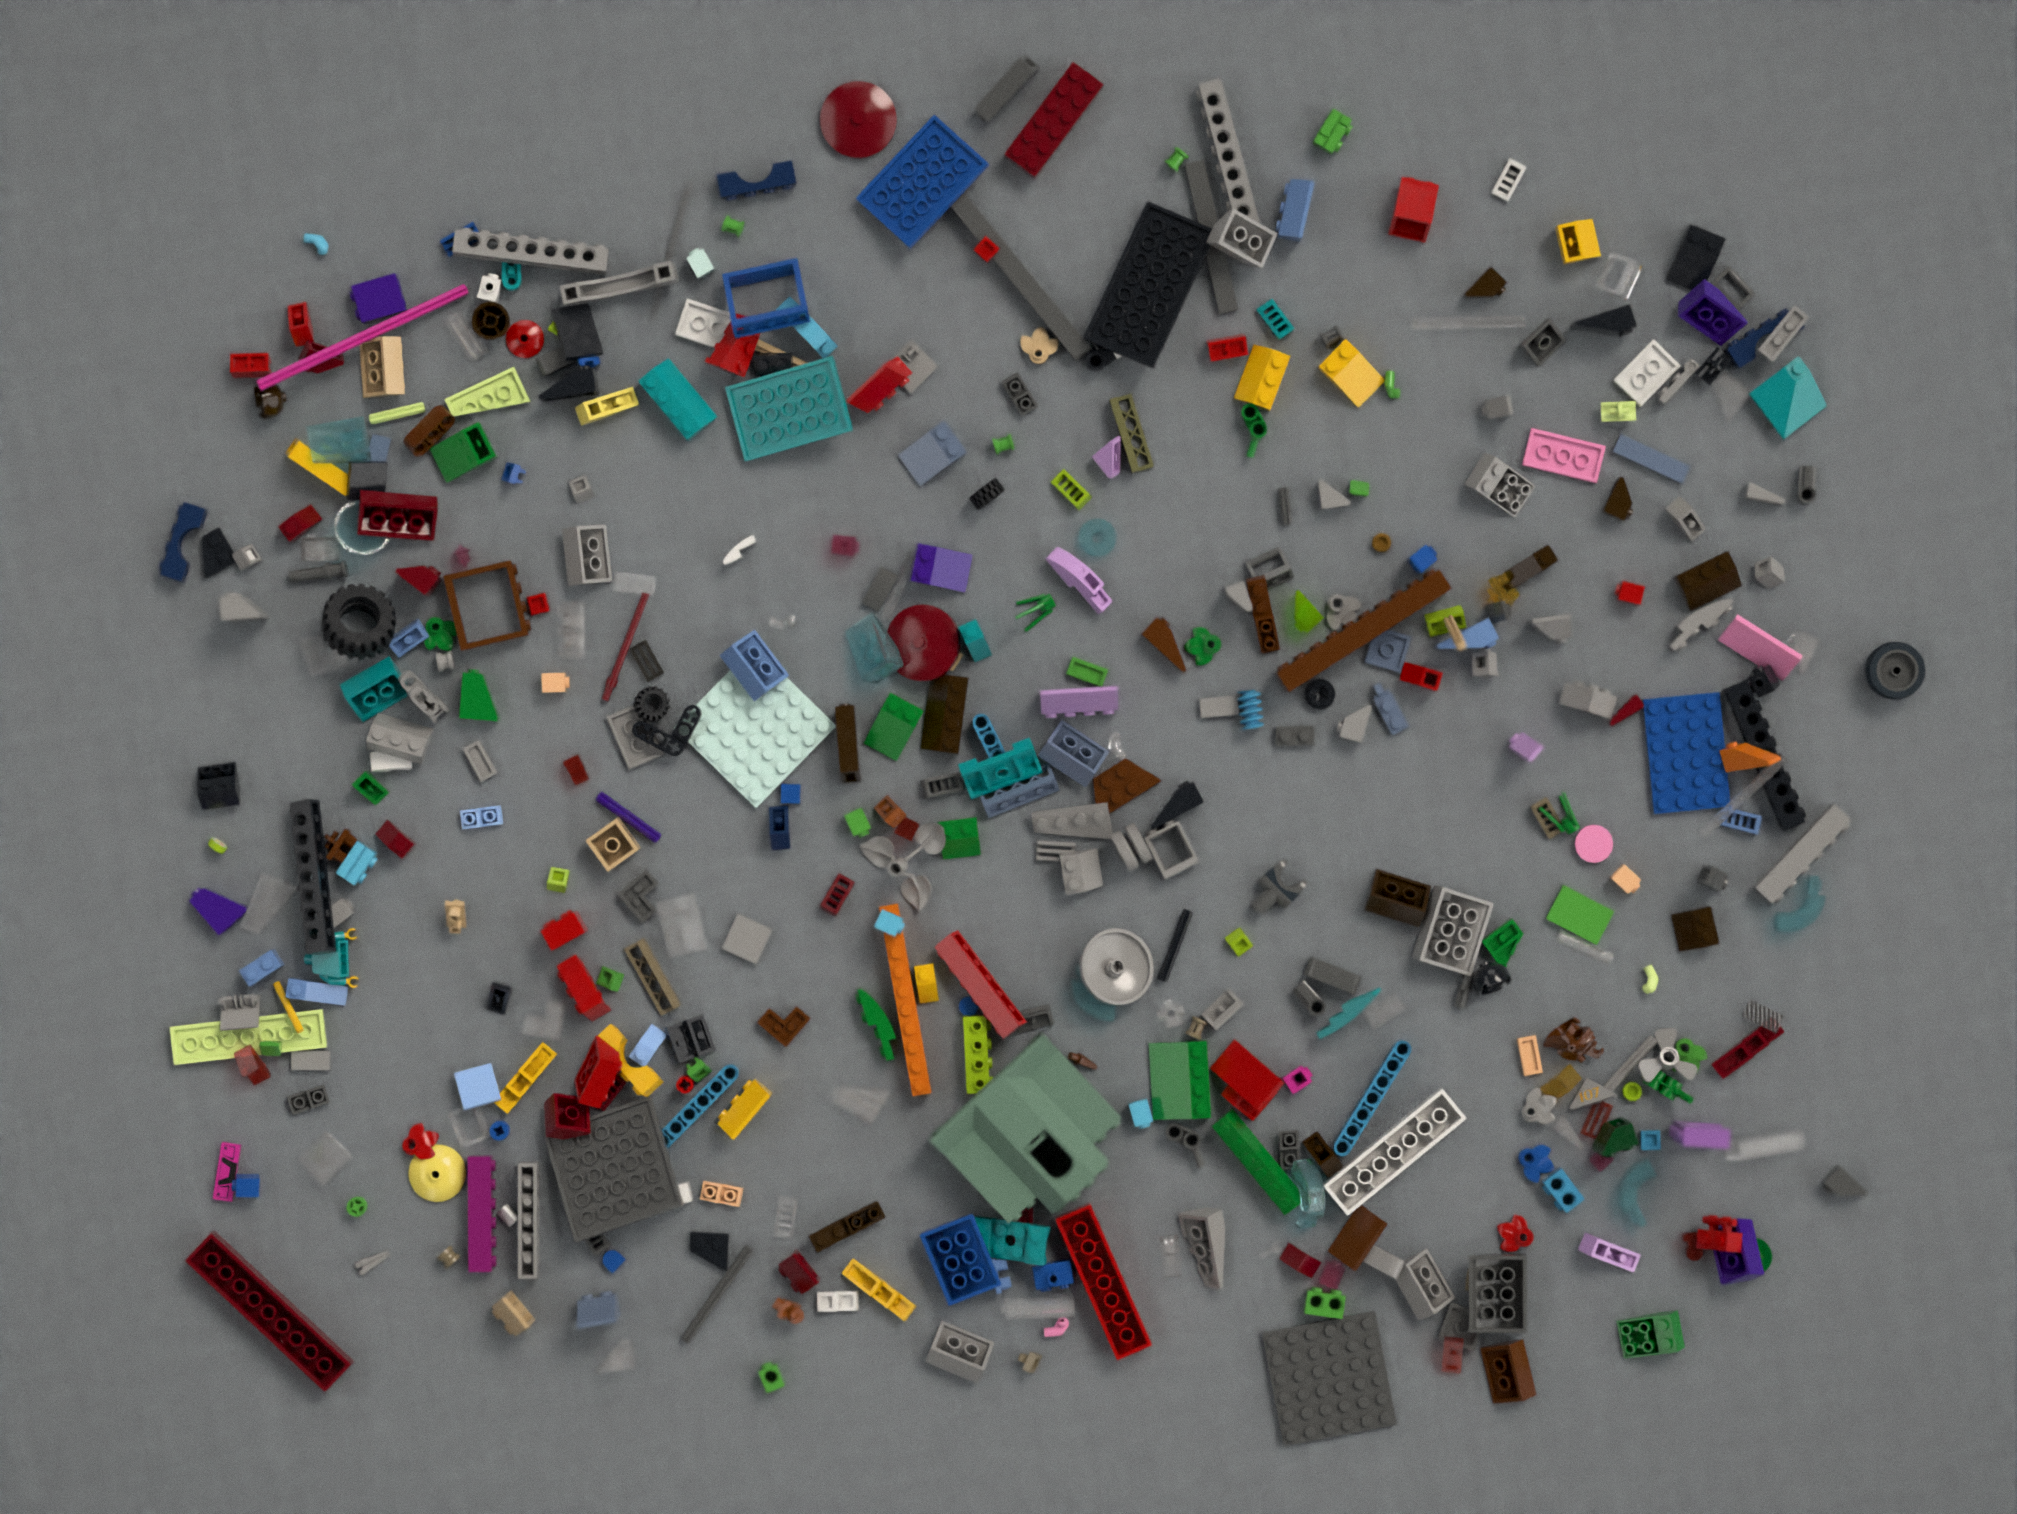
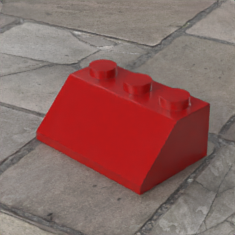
(881, 386)
(597, 1073)

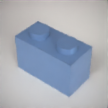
(261, 967)

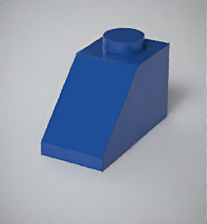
(1422, 558)

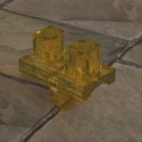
(1497, 583)

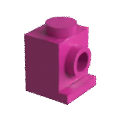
(1293, 1085)

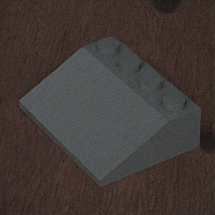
(1498, 1293)

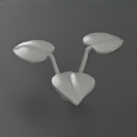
(880, 850)

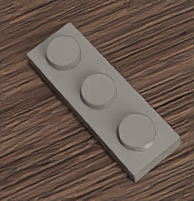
(1783, 333)

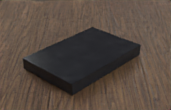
(577, 332)

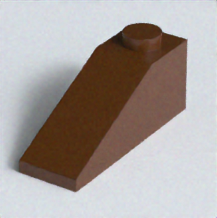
(1162, 639)

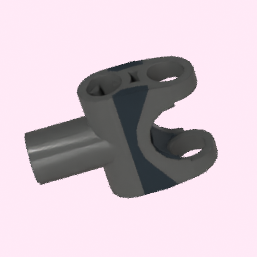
(1276, 890)

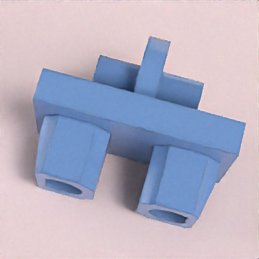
(1001, 1264)

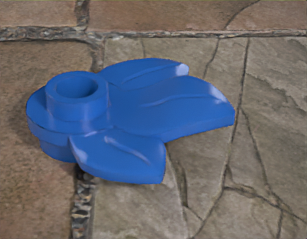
(1538, 1164)

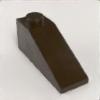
(1530, 567)

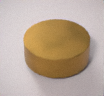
(1381, 542)

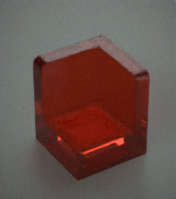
(907, 828)

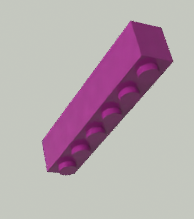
(481, 1213)

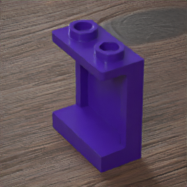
(378, 298)

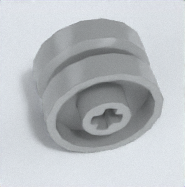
(1130, 847)

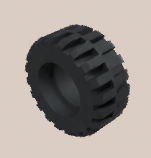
(358, 599)

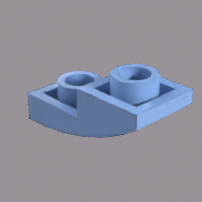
(481, 817)

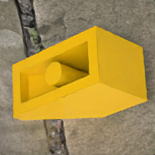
(926, 983)

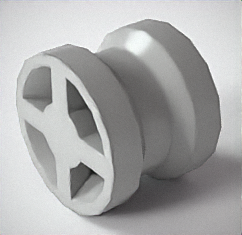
(445, 661)

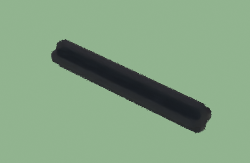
(1175, 945)

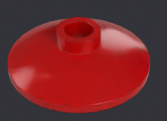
(532, 345)

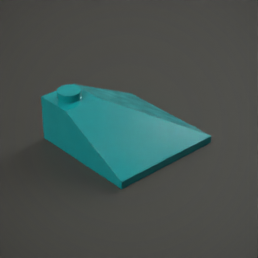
(1789, 397)

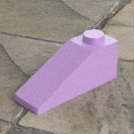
(1525, 746)
(1609, 1252)

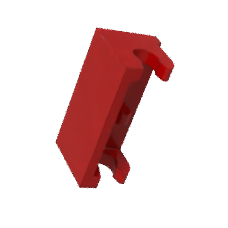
(1227, 347)
(250, 365)

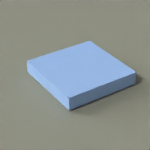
(477, 1086)

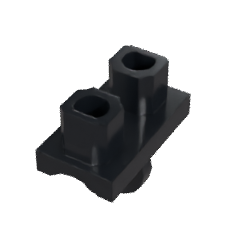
(1713, 366)

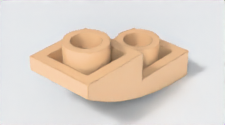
(721, 1193)

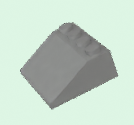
(1452, 930)

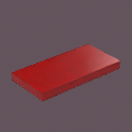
(1247, 1075)

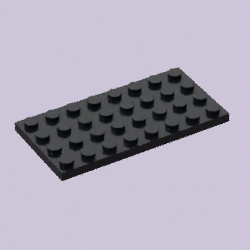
(1149, 285)

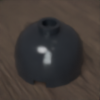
(1490, 978)

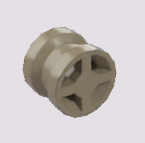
(448, 1257)

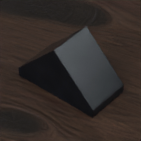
(499, 997)

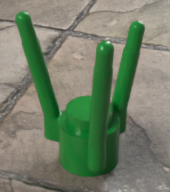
(1045, 604)
(1569, 822)

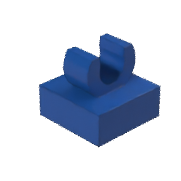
(511, 473)

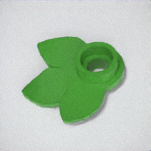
(1693, 1055)

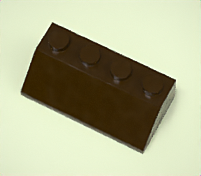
(944, 714)

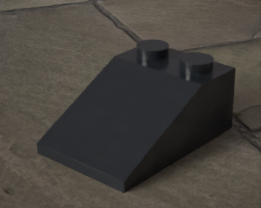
(1695, 257)
(1611, 322)
(576, 384)

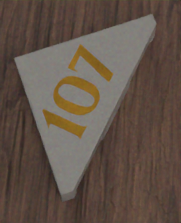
(1591, 1094)

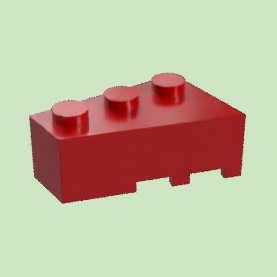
(734, 353)
(582, 988)

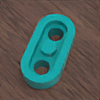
(509, 273)

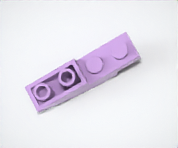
(1082, 577)

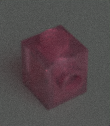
(845, 545)

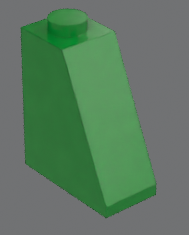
(476, 698)

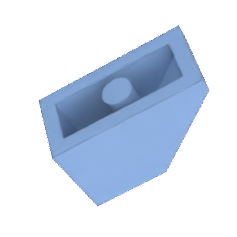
(648, 1045)

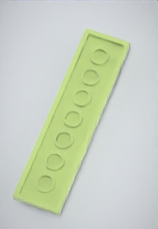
(207, 1043)

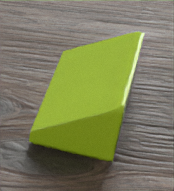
(1435, 620)

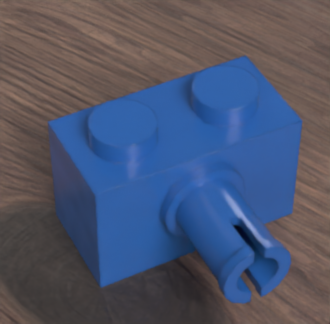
(1053, 1274)

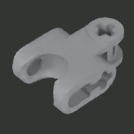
(422, 696)

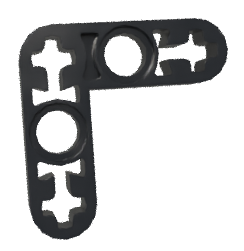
(675, 737)

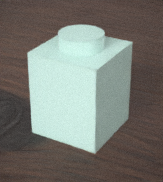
(700, 263)

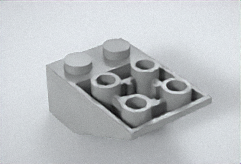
(1499, 484)

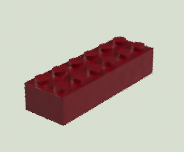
(1054, 120)

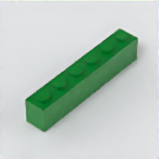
(1257, 1161)

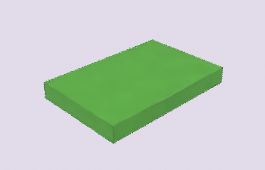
(1579, 914)

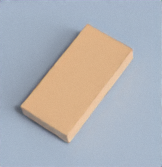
(1529, 1055)

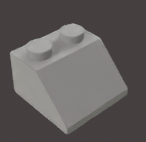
(1081, 871)

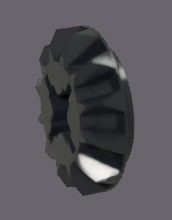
(1328, 690)

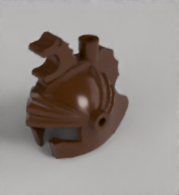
(1573, 1041)

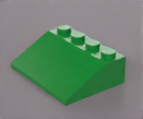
(1180, 1080)

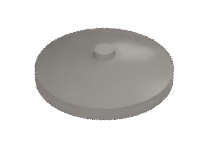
(1116, 967)

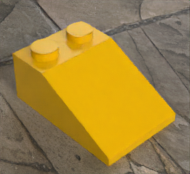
(1351, 373)

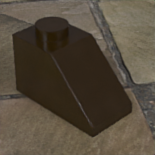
(1487, 286)
(1619, 501)
(1322, 1154)

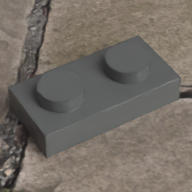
(1294, 735)

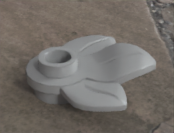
(1344, 612)
(1541, 1105)

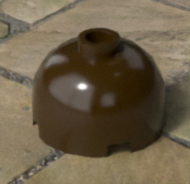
(490, 320)
(269, 401)

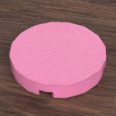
(1593, 843)

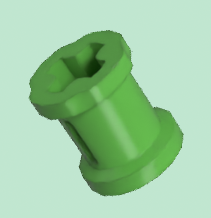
(1176, 159)
(733, 226)
(1003, 444)

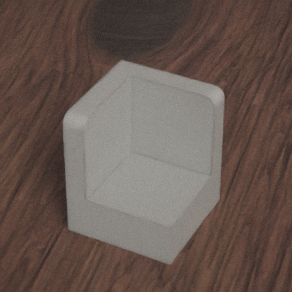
(1769, 572)

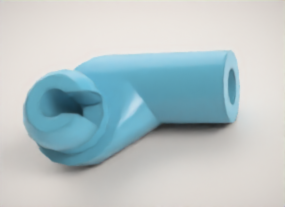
(318, 241)

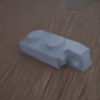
(1389, 710)

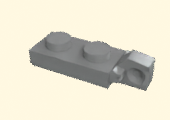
(1678, 381)

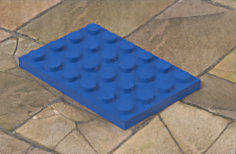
(922, 181)
(1685, 753)

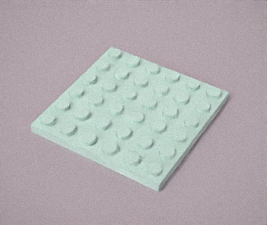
(759, 739)

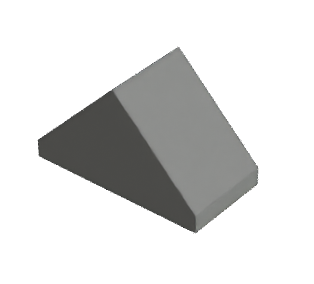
(1329, 497)

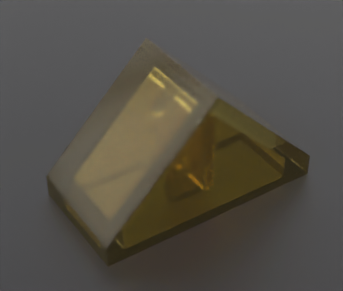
(1562, 1082)

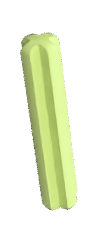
(397, 413)

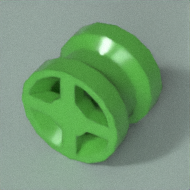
(353, 1207)

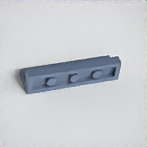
(1020, 793)

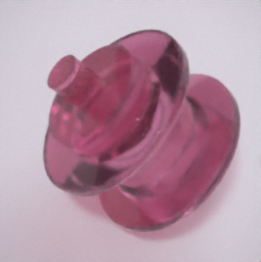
(462, 555)

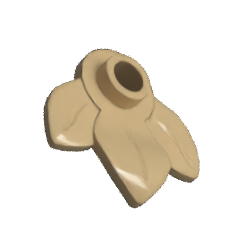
(1039, 343)

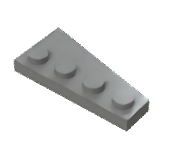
(1075, 821)

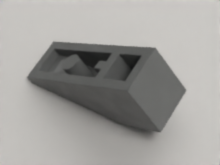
(1713, 878)

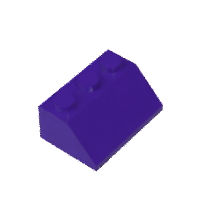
(1743, 1265)

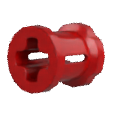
(681, 1088)

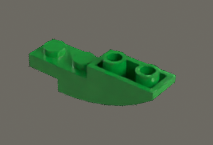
(873, 1015)

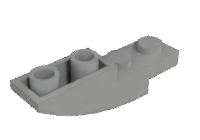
(1705, 616)

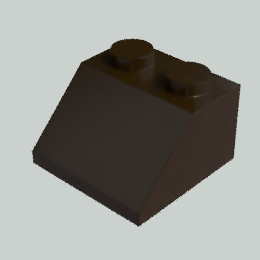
(1695, 928)

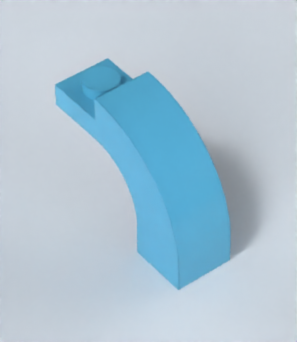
(812, 332)

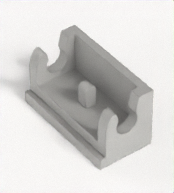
(1222, 1009)

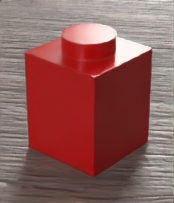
(1629, 592)

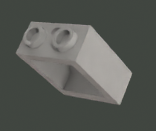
(1180, 866)

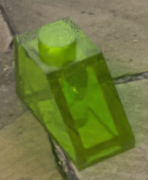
(1305, 613)

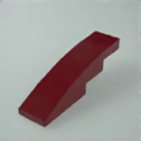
(1744, 1050)

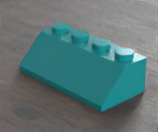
(677, 399)

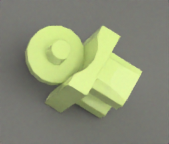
(1618, 411)

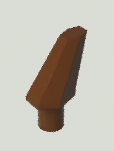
(1081, 1060)

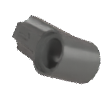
(1806, 482)
(1308, 997)

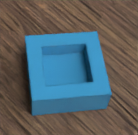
(1650, 1140)

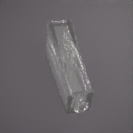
(1764, 1145)
(1039, 1307)

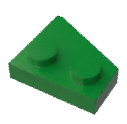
(1503, 941)

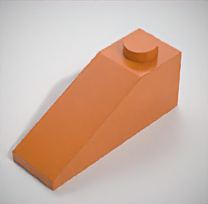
(1745, 756)

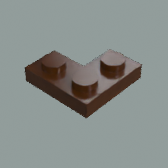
(782, 1029)

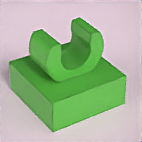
(698, 1071)

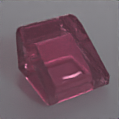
(1600, 1162)

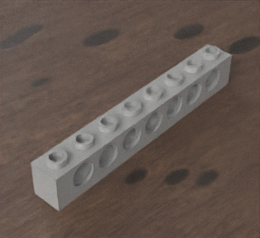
(1215, 89)
(520, 256)

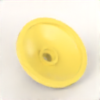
(451, 1174)

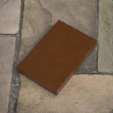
(1357, 1237)

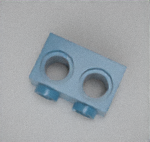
(1565, 1187)

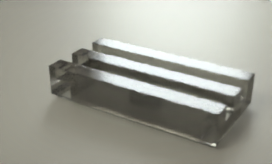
(639, 646)

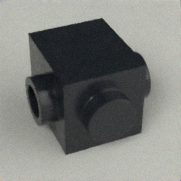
(1763, 680)

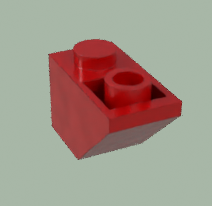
(1421, 676)

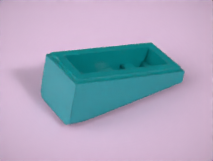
(1279, 335)

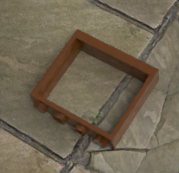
(520, 605)

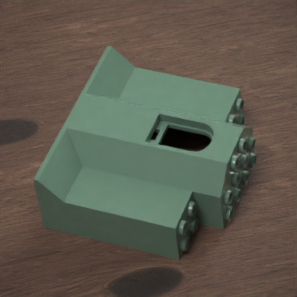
(1029, 1098)

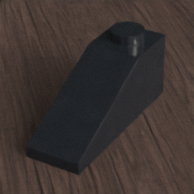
(1181, 801)

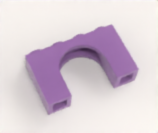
(1700, 1134)

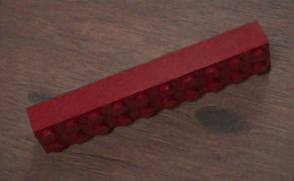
(269, 1311)

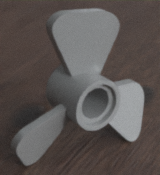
(1650, 1067)

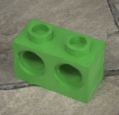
(1323, 1307)

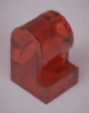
(576, 769)
(1690, 1250)

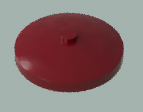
(858, 119)
(926, 641)

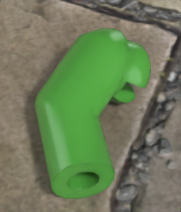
(1389, 385)

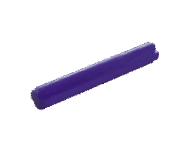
(628, 817)

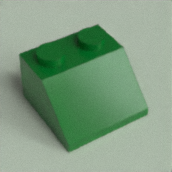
(961, 838)

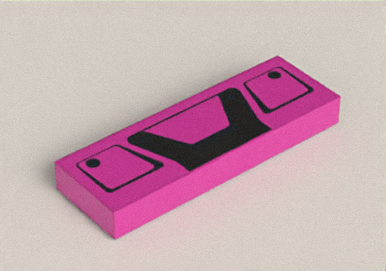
(226, 1171)

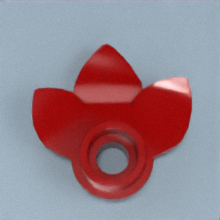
(423, 1142)
(1512, 1234)

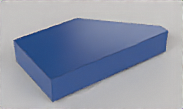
(590, 361)

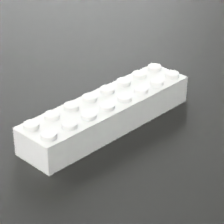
(1394, 1151)

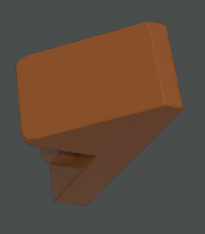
(890, 811)

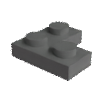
(635, 893)

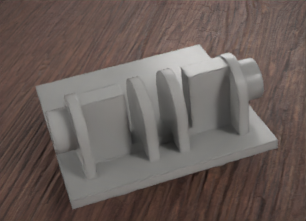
(918, 363)
(239, 1012)

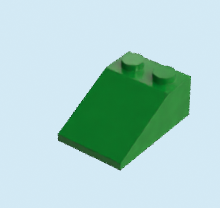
(893, 726)

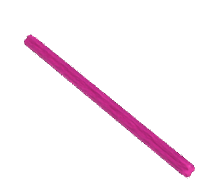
(362, 337)

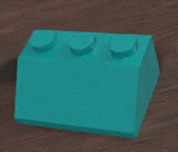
(374, 689)

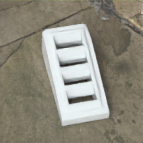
(1521, 167)

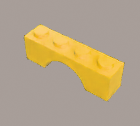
(643, 1078)

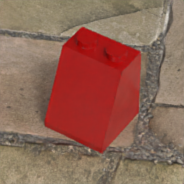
(1413, 209)

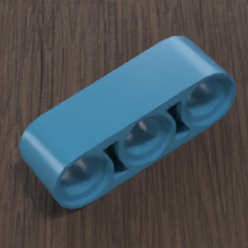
(982, 732)

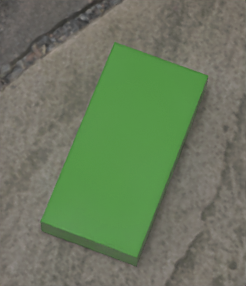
(1087, 672)

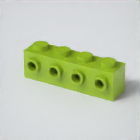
(976, 1052)

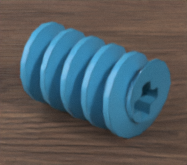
(1250, 709)

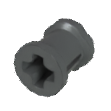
(1335, 331)

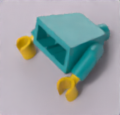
(333, 966)

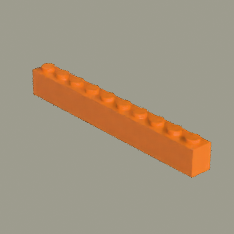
(907, 1009)

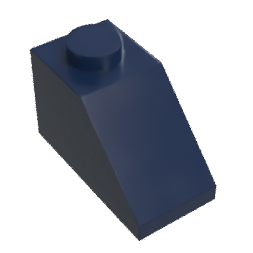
(779, 827)

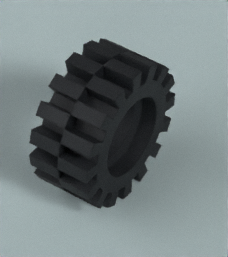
(986, 494)
(643, 711)

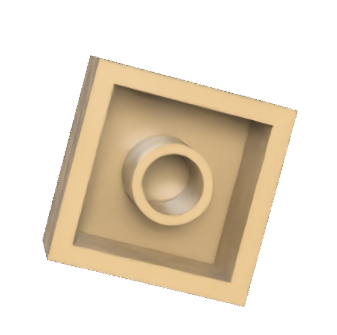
(613, 844)

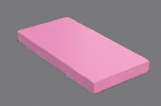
(1563, 455)
(1760, 647)

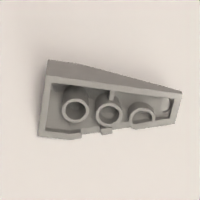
(1207, 1238)

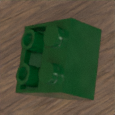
(1614, 1137)

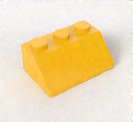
(1262, 377)
(743, 1108)

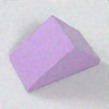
(1110, 457)

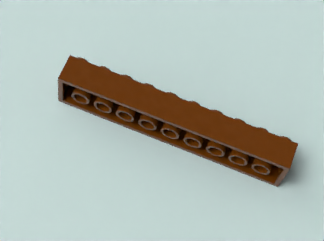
(1362, 631)

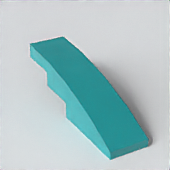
(1351, 1009)

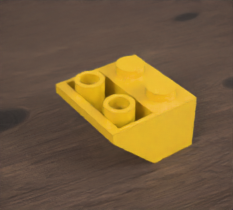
(1577, 241)

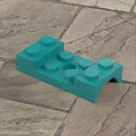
(984, 776)
(1029, 1239)

